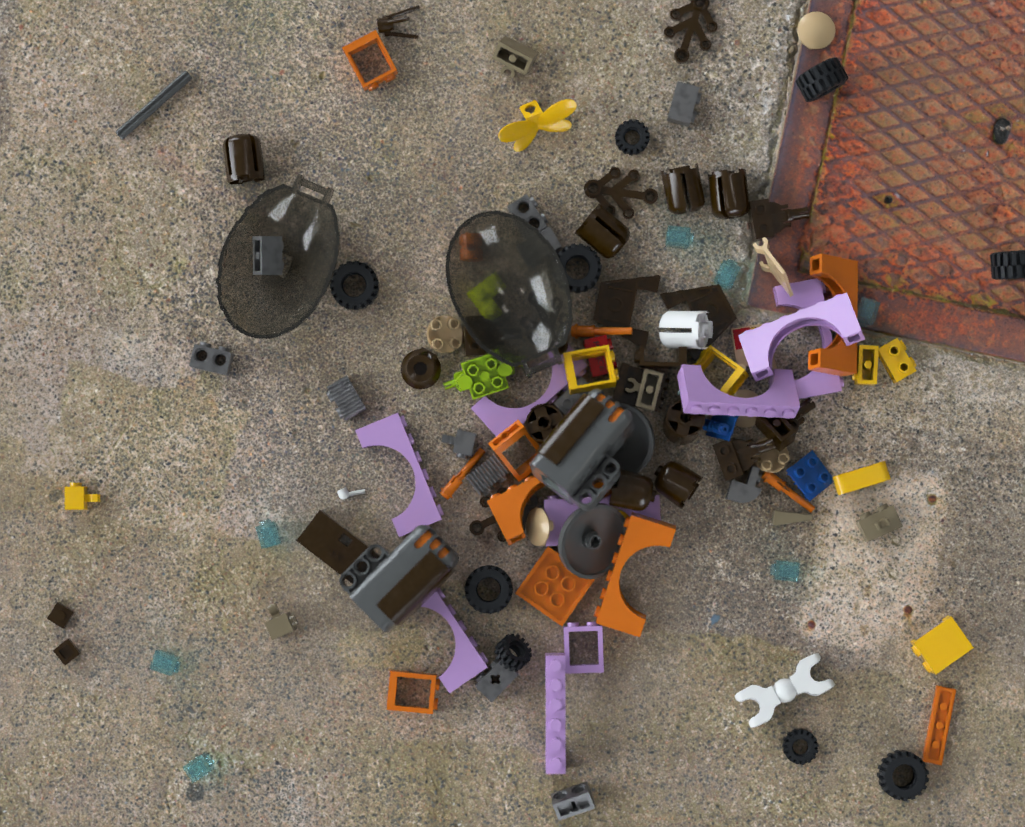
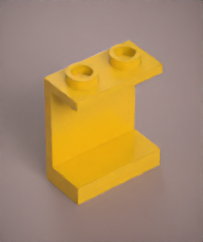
(941, 645)

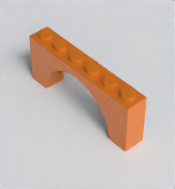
(840, 277)
(510, 505)
(639, 533)

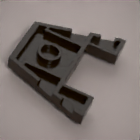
(704, 299)
(617, 301)

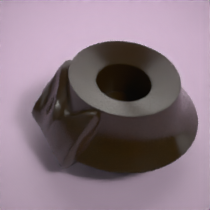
(421, 368)

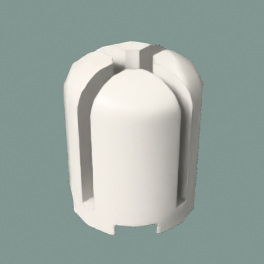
(697, 320)

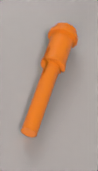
(591, 331)
(456, 481)
(779, 485)

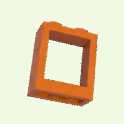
(362, 43)
(505, 440)
(392, 691)

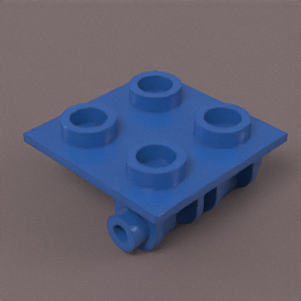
(720, 426)
(810, 475)

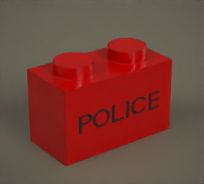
(597, 364)

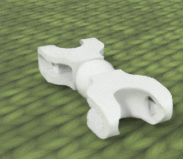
(784, 690)

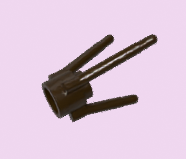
(387, 23)

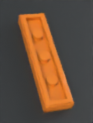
(938, 725)

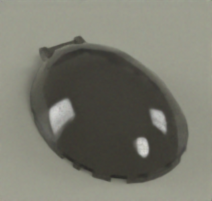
(311, 239)
(509, 289)

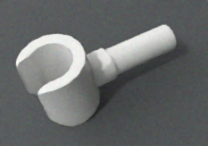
(344, 494)

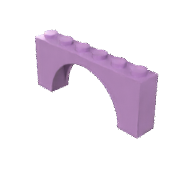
(805, 295)
(762, 342)
(702, 397)
(499, 418)
(392, 434)
(559, 510)
(467, 659)
(555, 714)

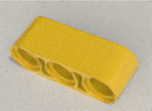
(861, 478)

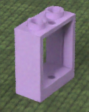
(583, 668)

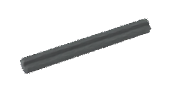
(154, 104)

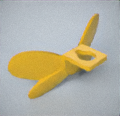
(550, 120)

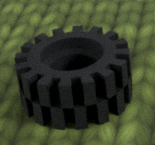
(629, 148)
(518, 646)
(811, 750)

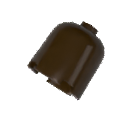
(676, 482)
(632, 491)

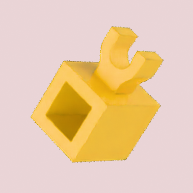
(77, 497)

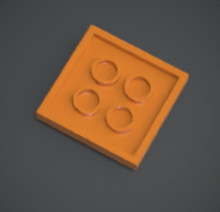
(553, 587)

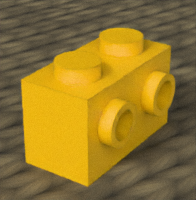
(896, 360)
(866, 365)

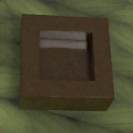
(60, 615)
(67, 651)

